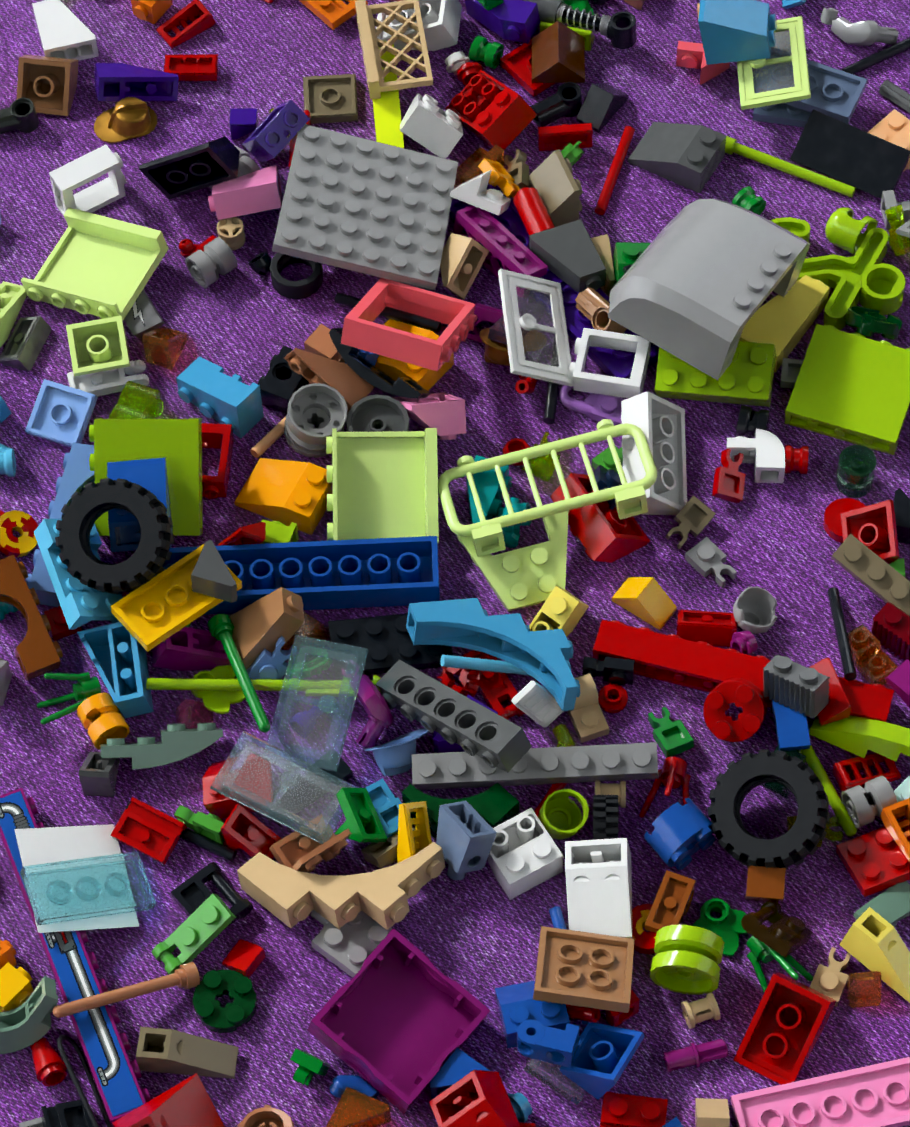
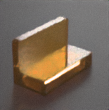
(469, 168)

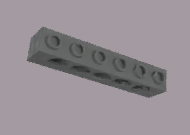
(454, 716)

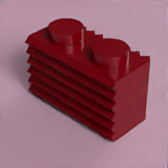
(892, 629)

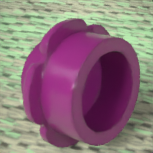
(744, 642)

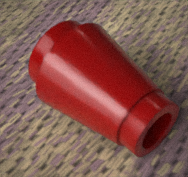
(47, 1063)

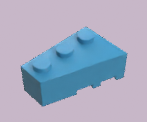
(121, 666)

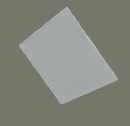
(66, 844)

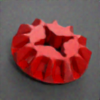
(469, 679)

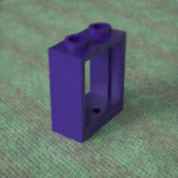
(272, 133)

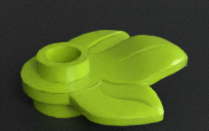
(218, 700)

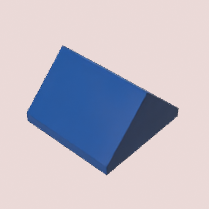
(602, 1057)

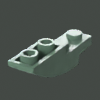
(175, 745)

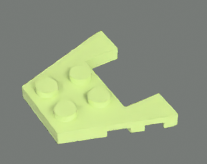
(527, 573)

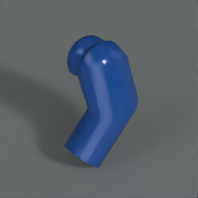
(354, 1082)

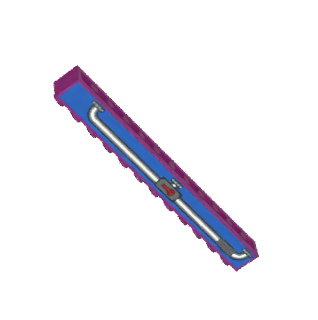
(76, 979)

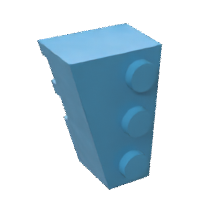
(221, 396)

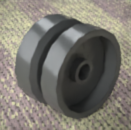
(377, 414)

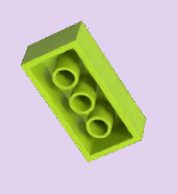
(744, 382)

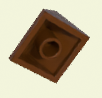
(558, 55)

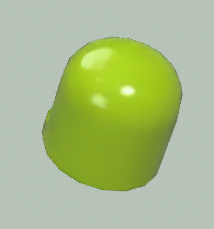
(845, 231)
(562, 815)

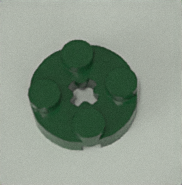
(870, 321)
(235, 1014)

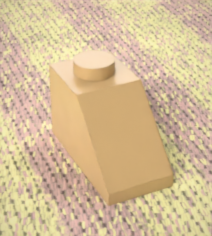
(461, 263)

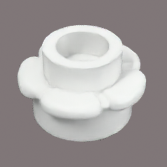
(455, 61)

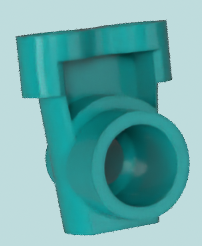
(511, 533)

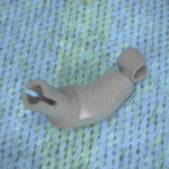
(859, 33)

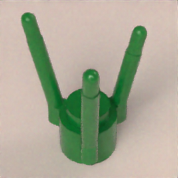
(81, 691)
(762, 952)

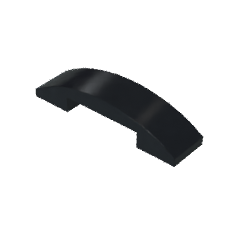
(401, 387)

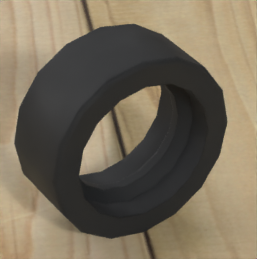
(295, 289)

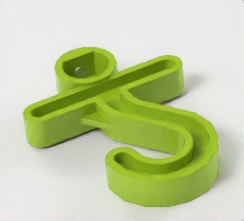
(854, 277)

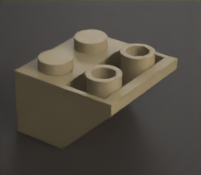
(558, 188)

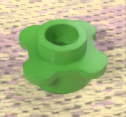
(573, 152)

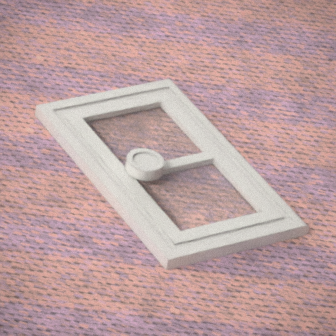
(535, 327)

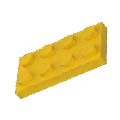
(165, 603)

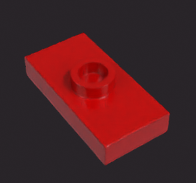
(193, 67)
(560, 136)

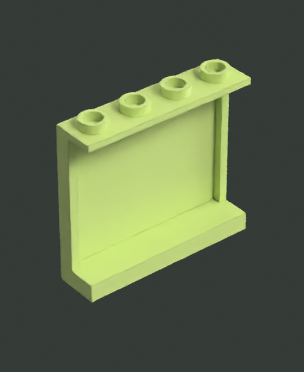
(98, 265)
(383, 484)

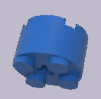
(680, 834)

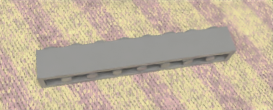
(538, 767)

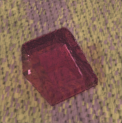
(193, 712)

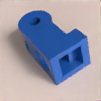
(548, 1043)

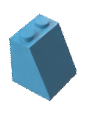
(736, 30)

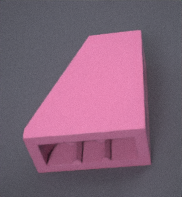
(247, 194)

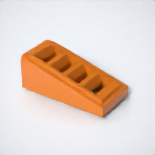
(889, 815)

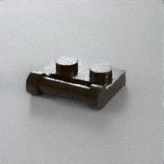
(783, 935)

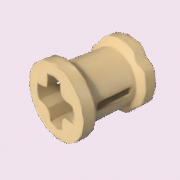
(612, 789)
(700, 1010)

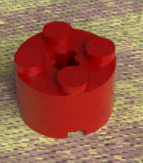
(725, 724)

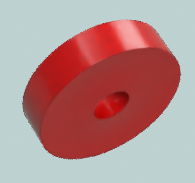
(832, 516)

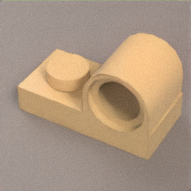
(587, 714)

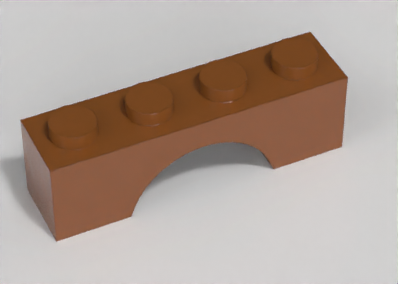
(36, 651)

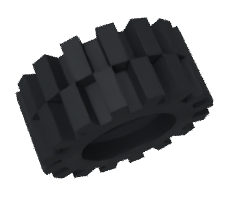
(605, 817)

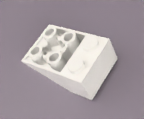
(599, 886)

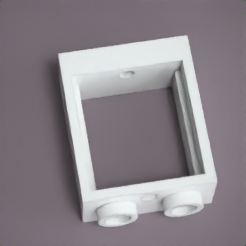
(83, 171)
(608, 384)

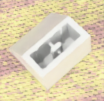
(432, 126)
(523, 854)

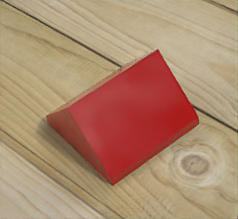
(875, 528)

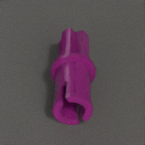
(695, 1055)

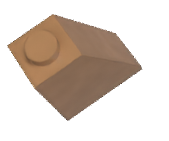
(265, 622)

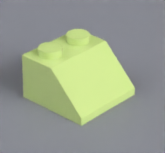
(98, 345)

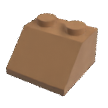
(48, 83)

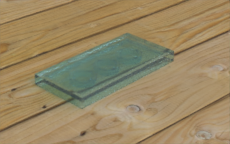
(87, 888)

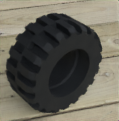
(80, 518)
(740, 780)

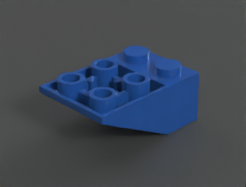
(151, 475)

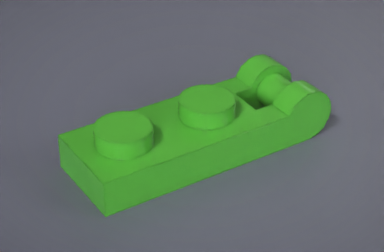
(194, 933)

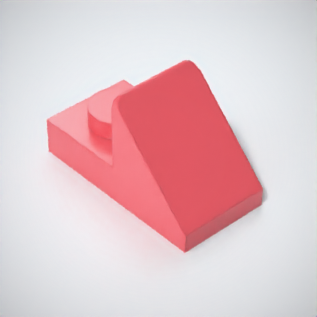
(693, 56)

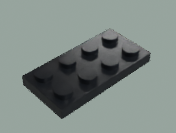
(387, 643)

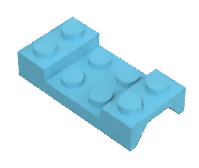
(77, 601)

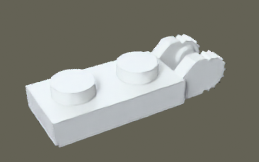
(111, 380)

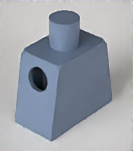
(464, 838)

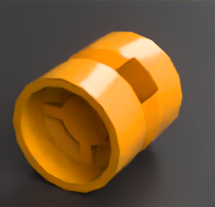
(102, 719)

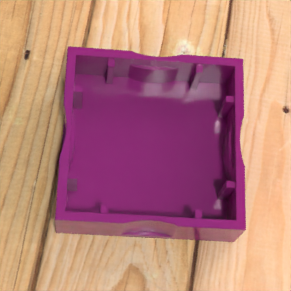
(398, 1020)

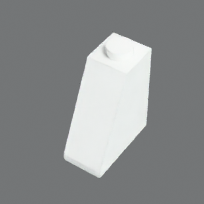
(63, 32)

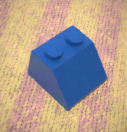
(517, 1005)

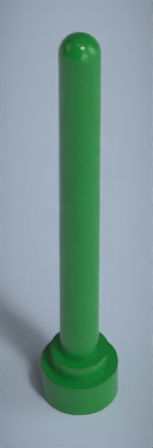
(222, 629)

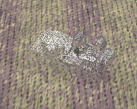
(552, 1077)

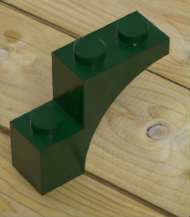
(493, 805)

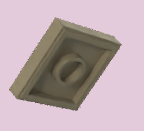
(331, 98)

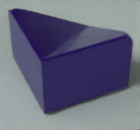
(243, 122)

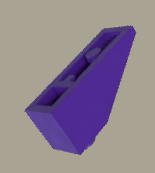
(510, 20)
(122, 80)

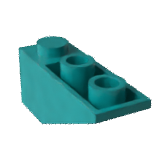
(488, 491)

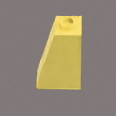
(787, 318)

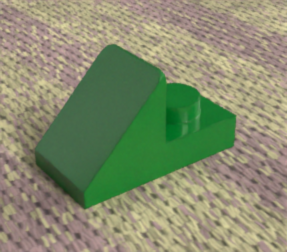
(360, 816)

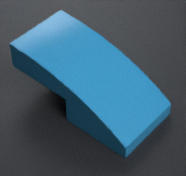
(385, 805)

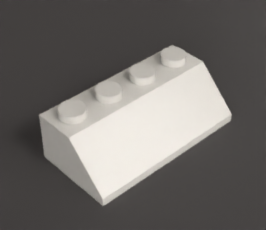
(665, 434)

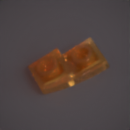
(869, 657)

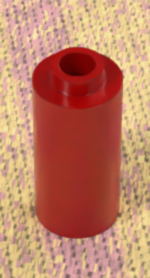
(532, 210)

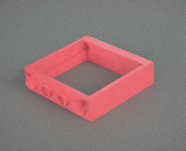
(362, 333)

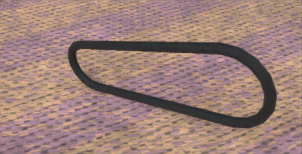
(76, 1083)

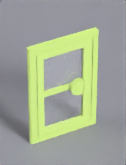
(783, 75)

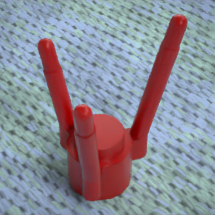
(672, 776)

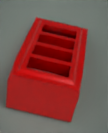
(188, 13)
(843, 768)

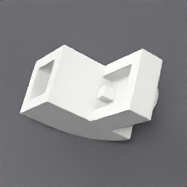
(764, 451)

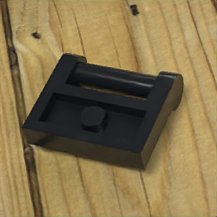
(194, 892)

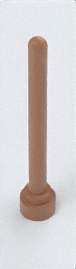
(186, 976)

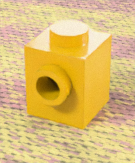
(14, 987)

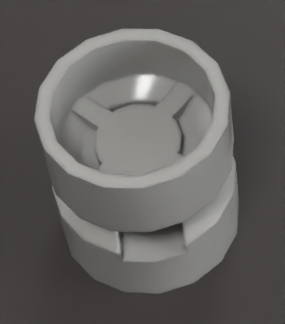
(211, 262)
(869, 801)

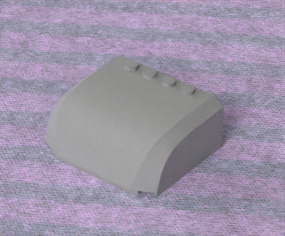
(706, 281)

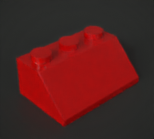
(598, 527)

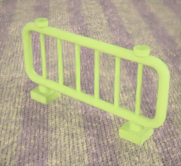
(488, 534)

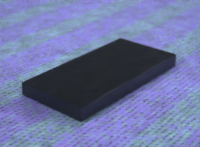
(850, 155)

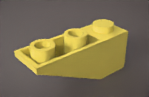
(559, 612)
(880, 949)

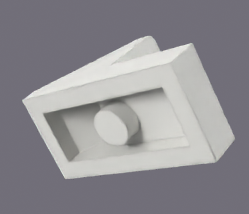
(476, 194)

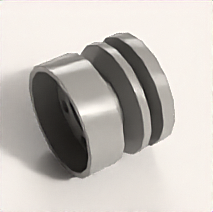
(311, 406)

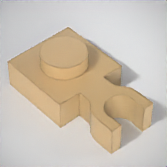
(830, 979)

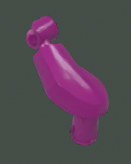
(377, 710)

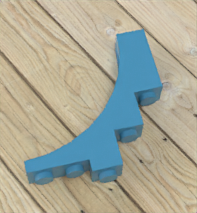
(505, 636)

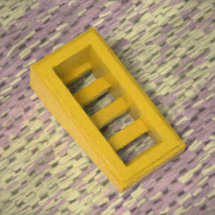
(406, 846)

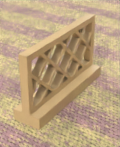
(372, 54)

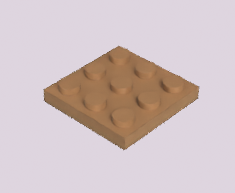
(584, 969)

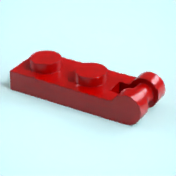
(496, 688)

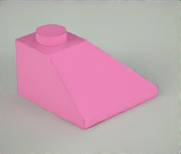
(438, 411)

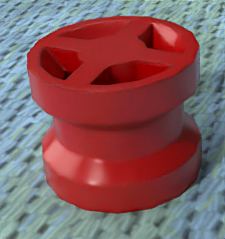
(796, 459)

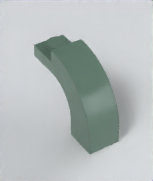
(30, 1020)

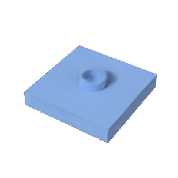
(61, 413)

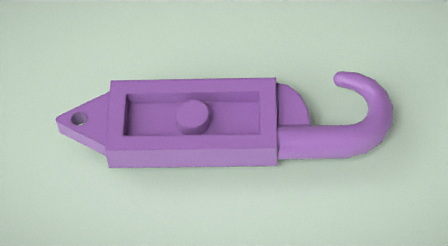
(595, 405)

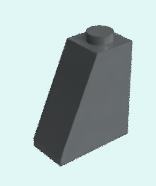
(570, 255)

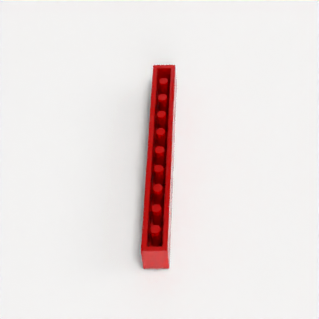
(705, 666)

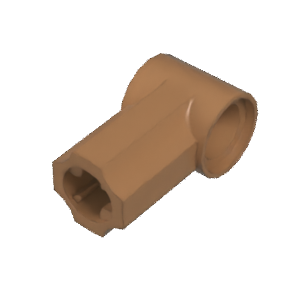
(596, 310)

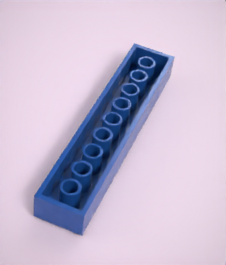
(332, 572)

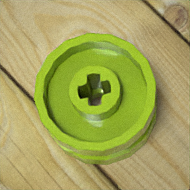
(687, 959)

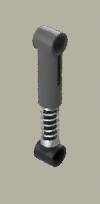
(618, 28)

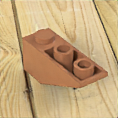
(329, 372)

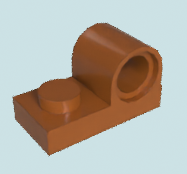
(671, 901)

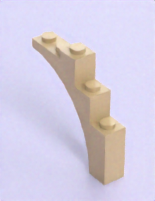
(340, 898)

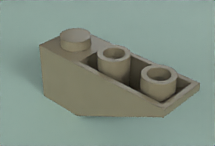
(184, 1054)

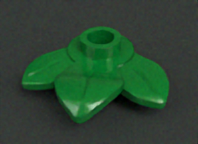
(726, 926)

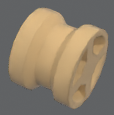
(227, 228)

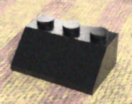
(193, 168)

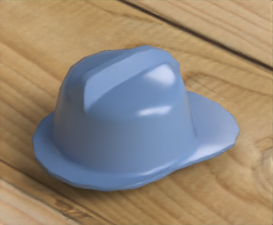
(396, 755)

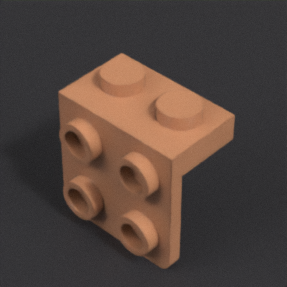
(304, 853)

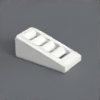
(537, 703)

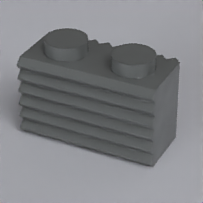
(795, 686)

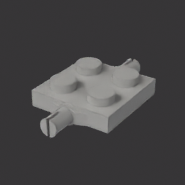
(350, 943)

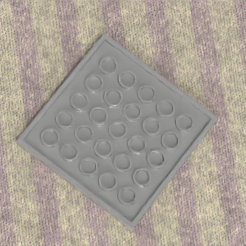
(366, 207)

